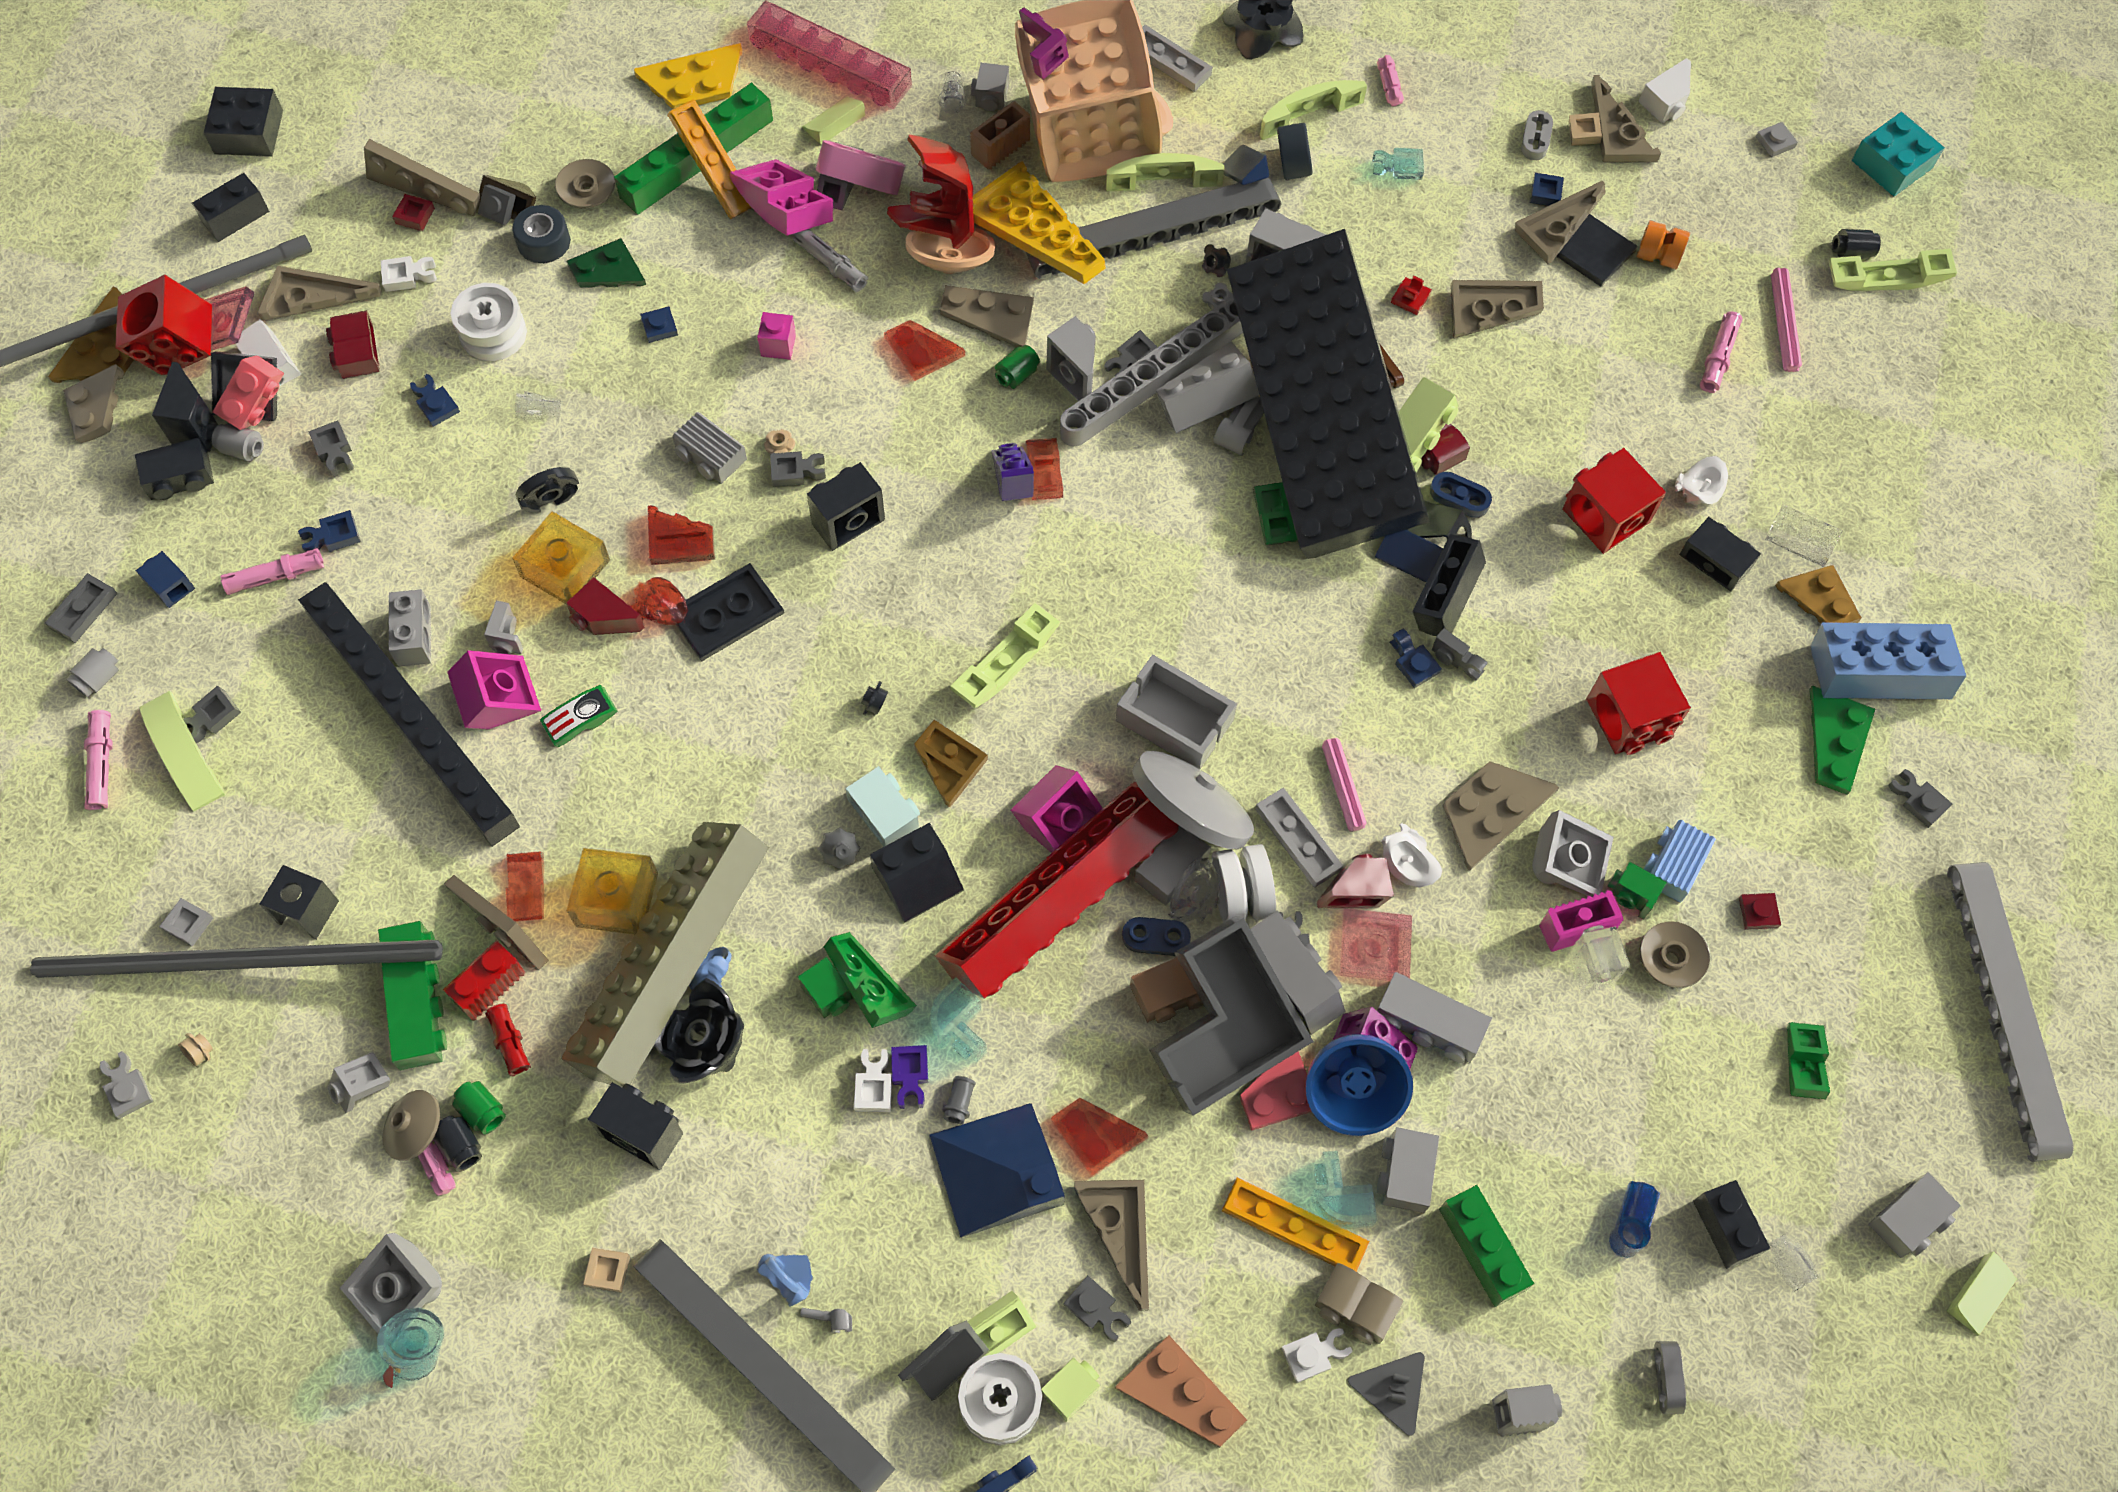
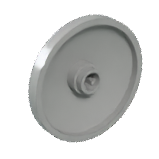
(1193, 800)

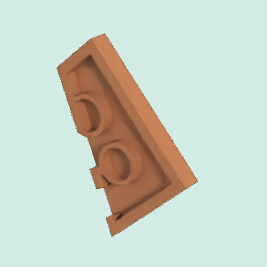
(1182, 1392)

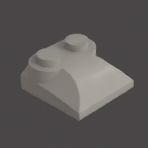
(1572, 854)
(392, 1280)

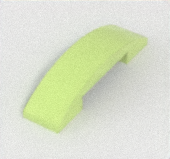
(1340, 93)
(1164, 166)
(1901, 274)
(1007, 659)
(180, 751)

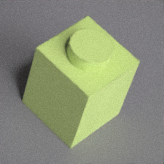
(1071, 1388)

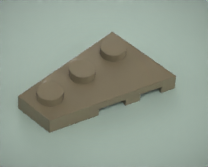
(1492, 303)
(994, 313)

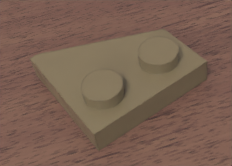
(93, 404)

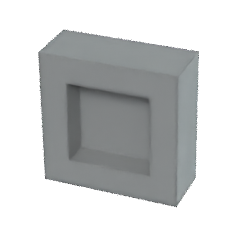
(1776, 139)
(186, 922)

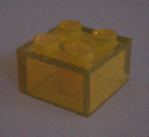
(560, 557)
(612, 890)

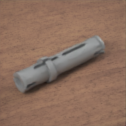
(838, 264)

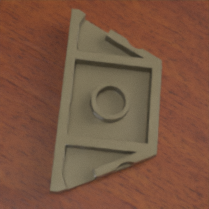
(1493, 807)

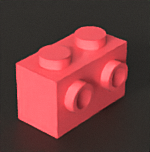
(249, 392)

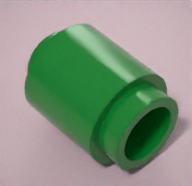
(1017, 366)
(478, 1107)

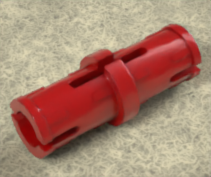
(507, 1039)

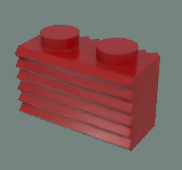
(484, 980)

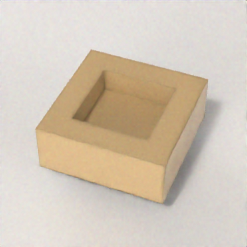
(1585, 129)
(606, 1270)

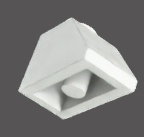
(1668, 92)

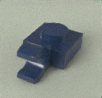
(1414, 663)

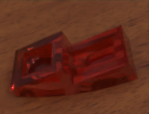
(1046, 467)
(526, 886)

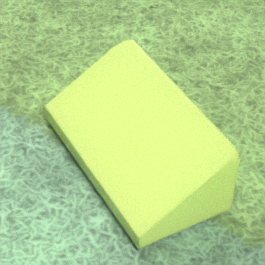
(835, 119)
(1982, 1293)
(1002, 1323)

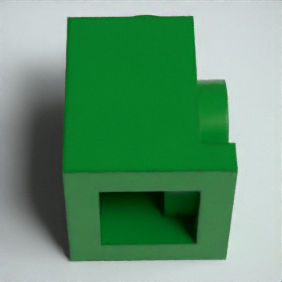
(1636, 888)

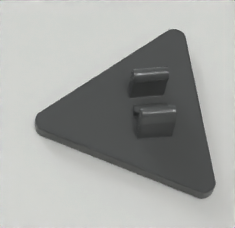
(1394, 1389)

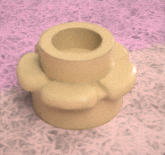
(780, 435)
(195, 1048)

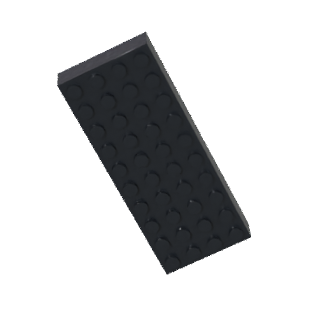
(1327, 396)

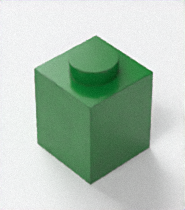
(825, 988)

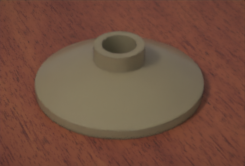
(584, 174)
(1683, 942)
(411, 1125)

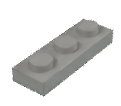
(1175, 60)
(1299, 837)

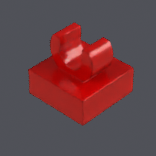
(1411, 295)

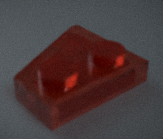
(921, 348)
(678, 538)
(1096, 1134)

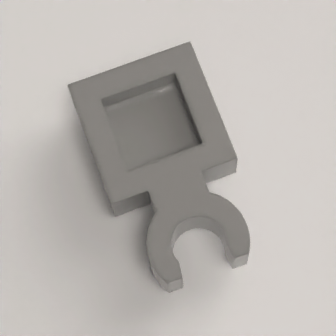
(127, 1090)

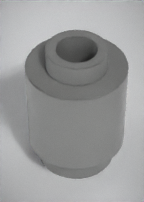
(237, 443)
(93, 671)

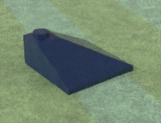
(997, 1170)

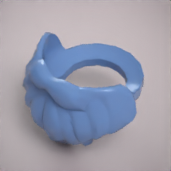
(713, 967)
(788, 1274)

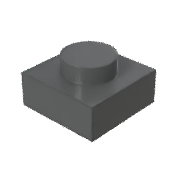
(496, 204)

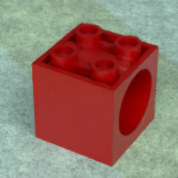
(163, 325)
(1613, 499)
(1638, 704)

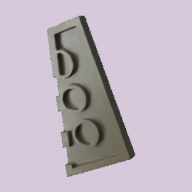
(409, 176)

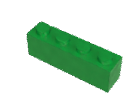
(412, 1003)

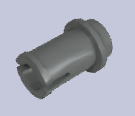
(959, 1100)

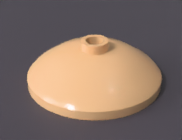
(939, 254)

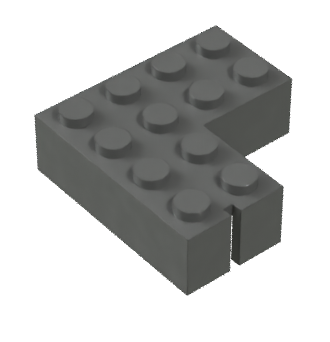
(1247, 1023)

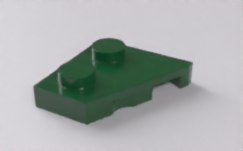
(606, 267)

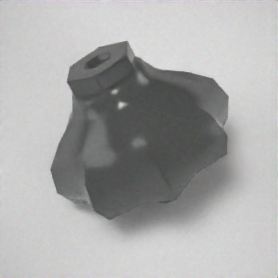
(839, 848)

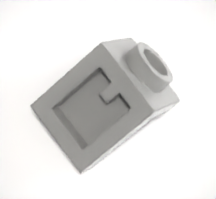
(501, 630)
(357, 1080)

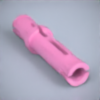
(1718, 361)
(272, 571)
(97, 768)

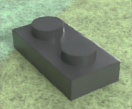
(81, 608)

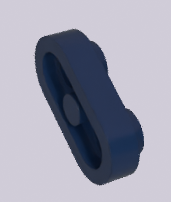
(1461, 493)
(1156, 937)

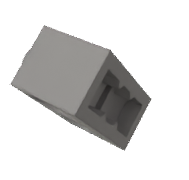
(409, 627)

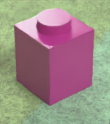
(776, 335)

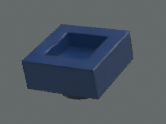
(1546, 189)
(659, 324)

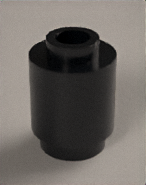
(1856, 243)
(457, 1143)

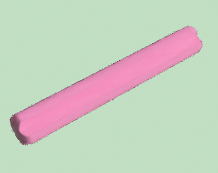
(1786, 320)

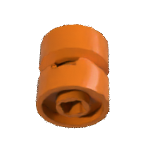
(1663, 244)

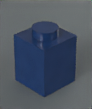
(165, 579)

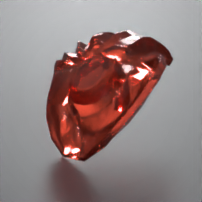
(659, 601)

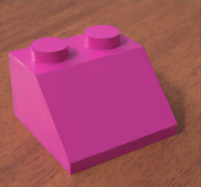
(492, 689)
(1056, 807)

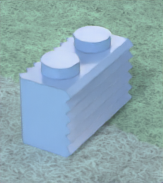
(1680, 858)

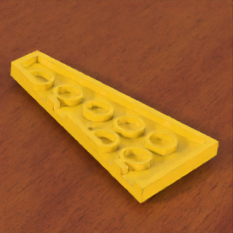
(1034, 222)

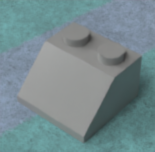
(1072, 357)

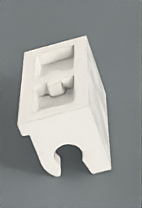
(262, 341)

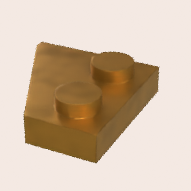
(1821, 595)
(949, 760)

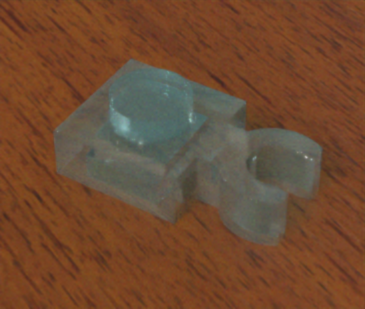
(1404, 163)

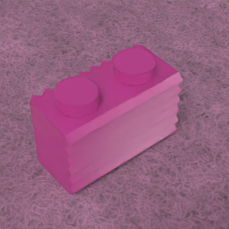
(1566, 923)

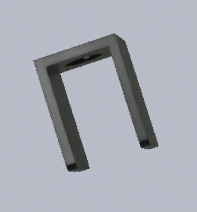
(311, 908)

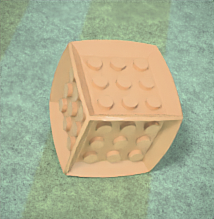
(1101, 98)

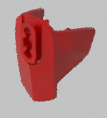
(946, 210)

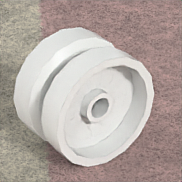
(488, 321)
(1245, 883)
(995, 1376)

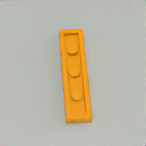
(708, 155)
(1294, 1225)

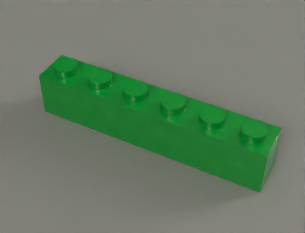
(672, 163)

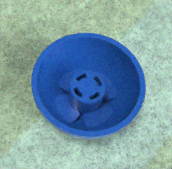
(1368, 1097)

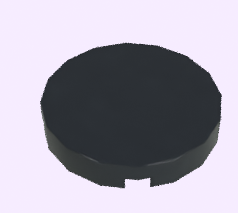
(545, 487)

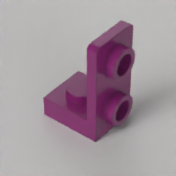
(1052, 47)
(1371, 1022)

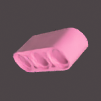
(860, 167)

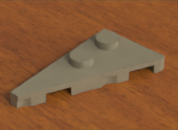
(1621, 136)
(1554, 225)
(303, 291)
(492, 919)
(1120, 1221)

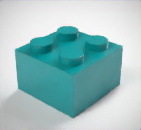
(1897, 154)

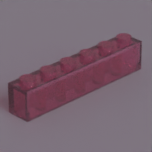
(829, 55)

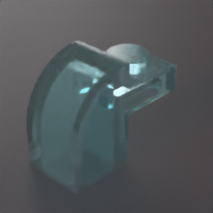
(949, 1019)
(1344, 1206)

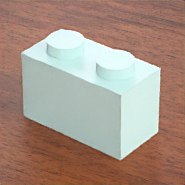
(882, 806)

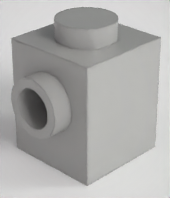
(991, 86)

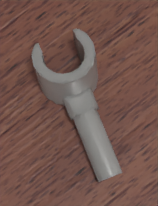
(839, 1318)

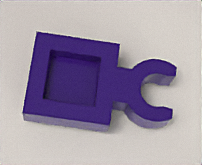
(909, 1070)

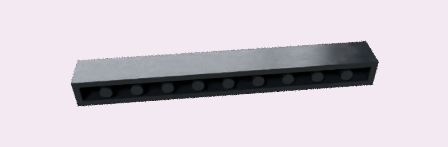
(410, 714)

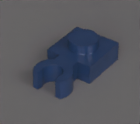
(434, 404)
(335, 532)
(1009, 1479)

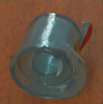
(410, 1345)

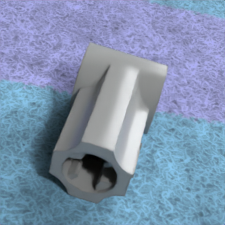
(1240, 426)

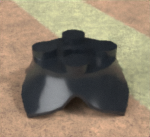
(1262, 24)
(703, 1035)

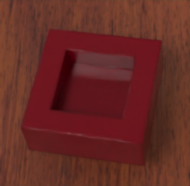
(413, 212)
(1759, 911)

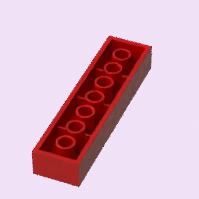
(1056, 892)

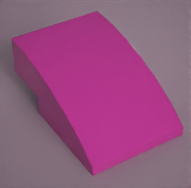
(783, 196)

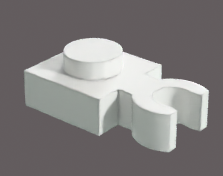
(403, 272)
(873, 1087)
(1310, 1356)

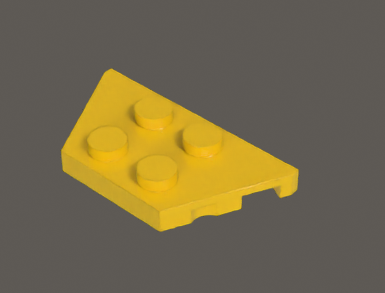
(698, 76)

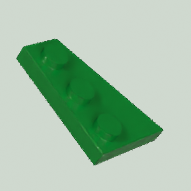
(1839, 739)
(867, 981)

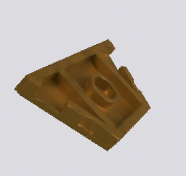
(93, 351)

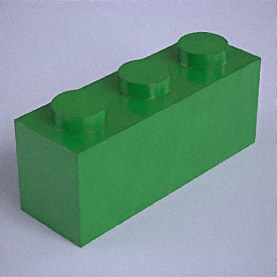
(1486, 1246)

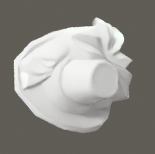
(1703, 481)
(1410, 859)

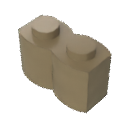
(1358, 1304)

